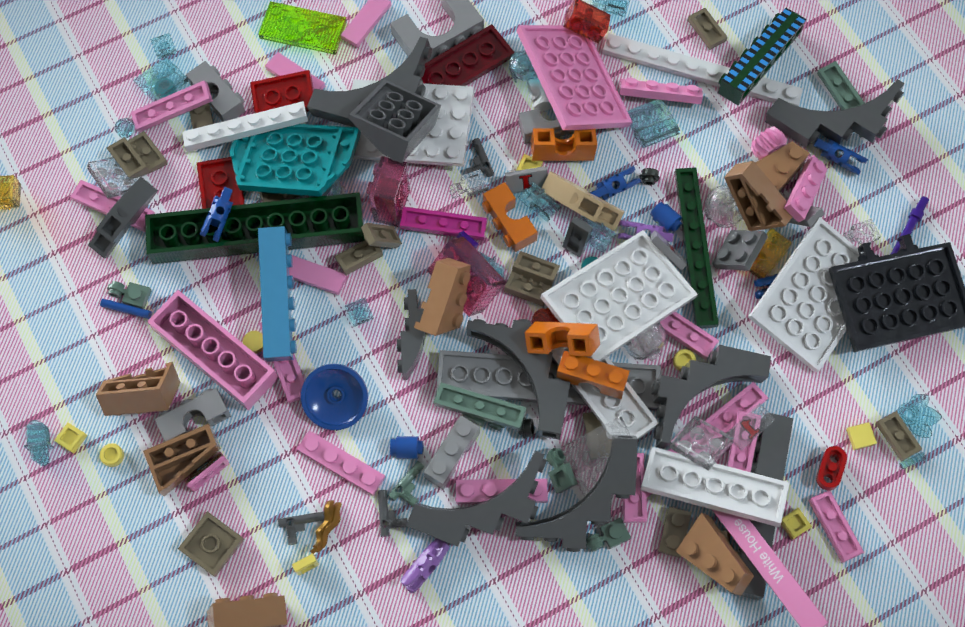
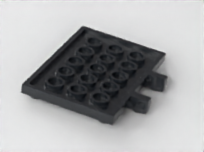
(900, 294)

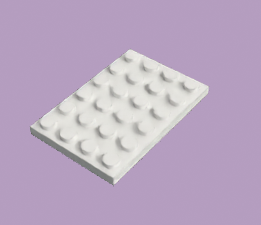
(449, 137)
(621, 293)
(802, 302)

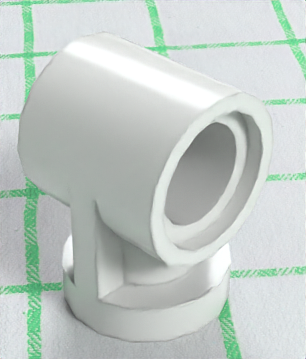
(537, 93)

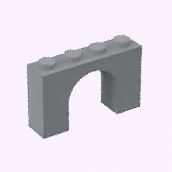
(466, 23)

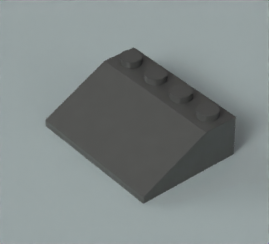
(395, 119)

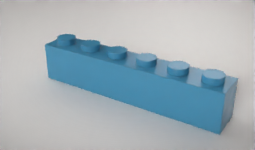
(275, 294)

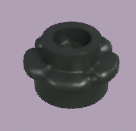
(649, 176)
(527, 428)

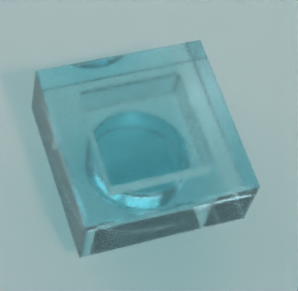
(163, 46)
(337, 188)
(359, 312)

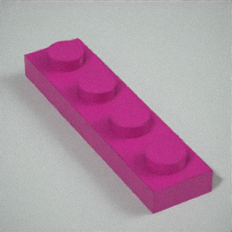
(442, 223)

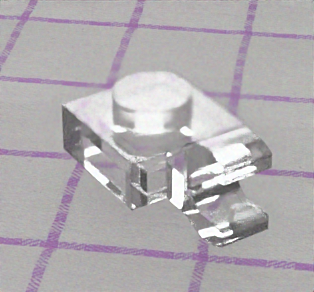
(471, 183)
(863, 232)

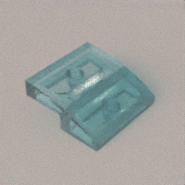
(161, 80)
(652, 123)

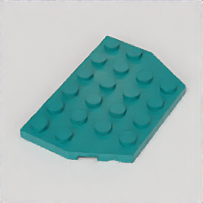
(294, 159)

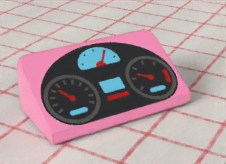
(206, 471)

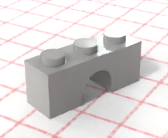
(227, 103)
(533, 119)
(208, 404)
(448, 455)

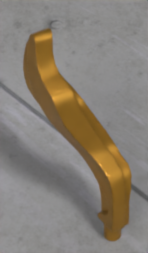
(331, 520)

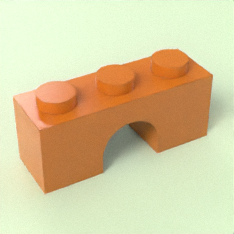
(578, 147)
(517, 232)
(579, 337)
(606, 377)

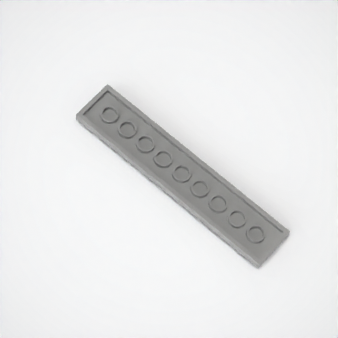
(503, 379)

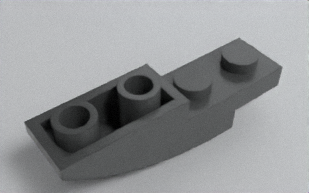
(122, 216)
(411, 339)

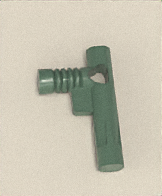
(407, 485)

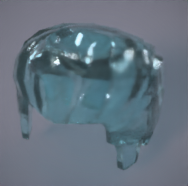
(521, 67)

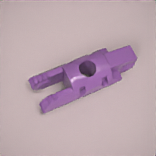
(640, 226)
(424, 565)

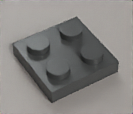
(740, 250)

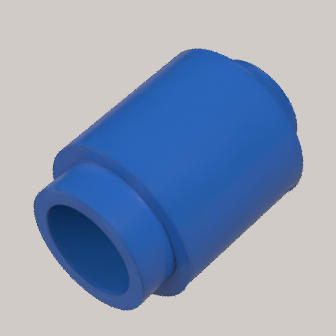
(666, 217)
(406, 447)

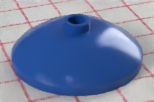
(327, 409)

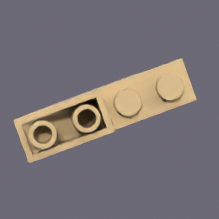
(581, 201)

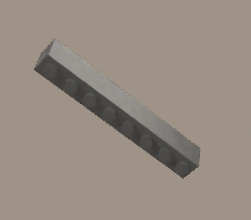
(770, 462)

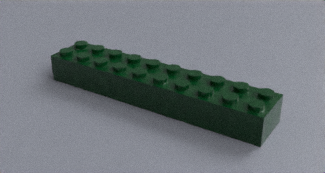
(309, 220)

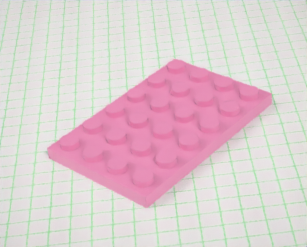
(573, 78)

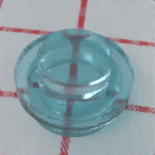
(124, 127)

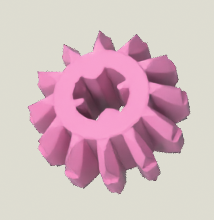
(768, 142)

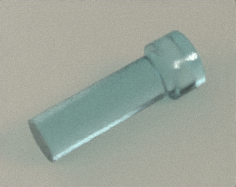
(920, 457)

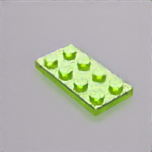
(302, 28)

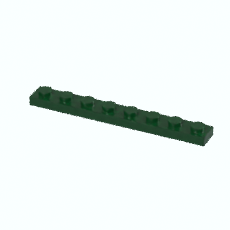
(696, 247)

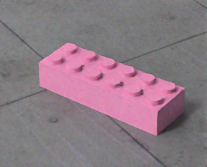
(213, 350)

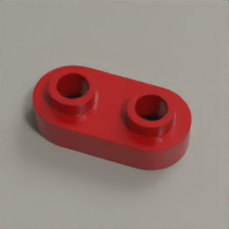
(831, 469)

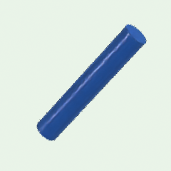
(126, 308)

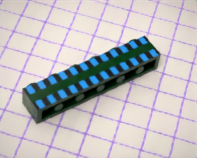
(761, 56)

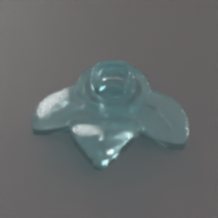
(921, 415)

